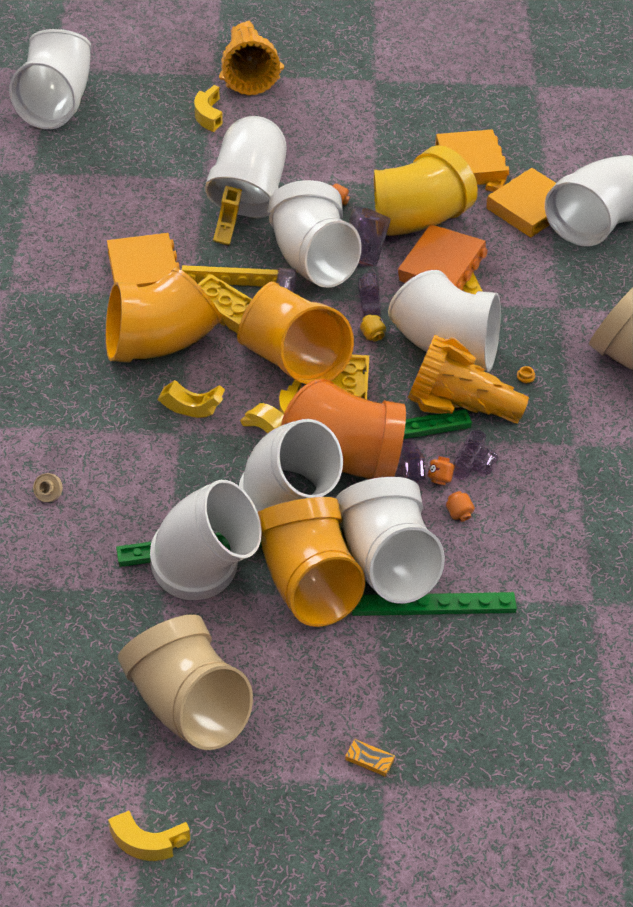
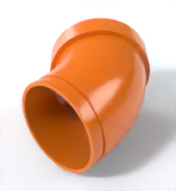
(366, 430)

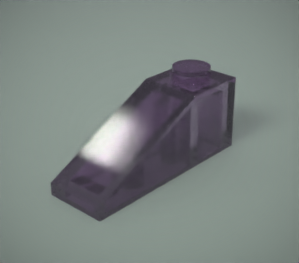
(412, 461)

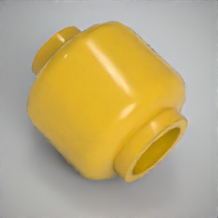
(373, 328)

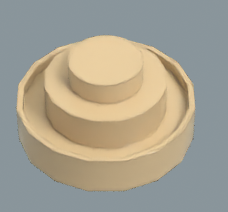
(47, 487)

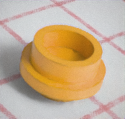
(526, 374)

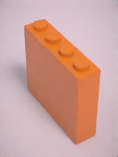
(445, 251)

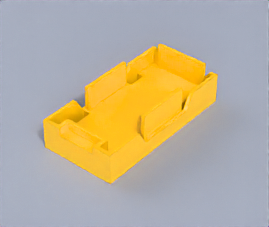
(227, 299)
(352, 376)

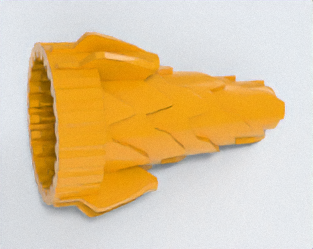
(249, 61)
(453, 380)

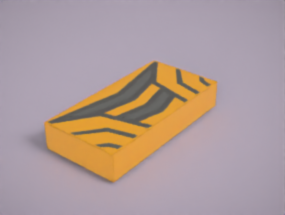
(369, 757)

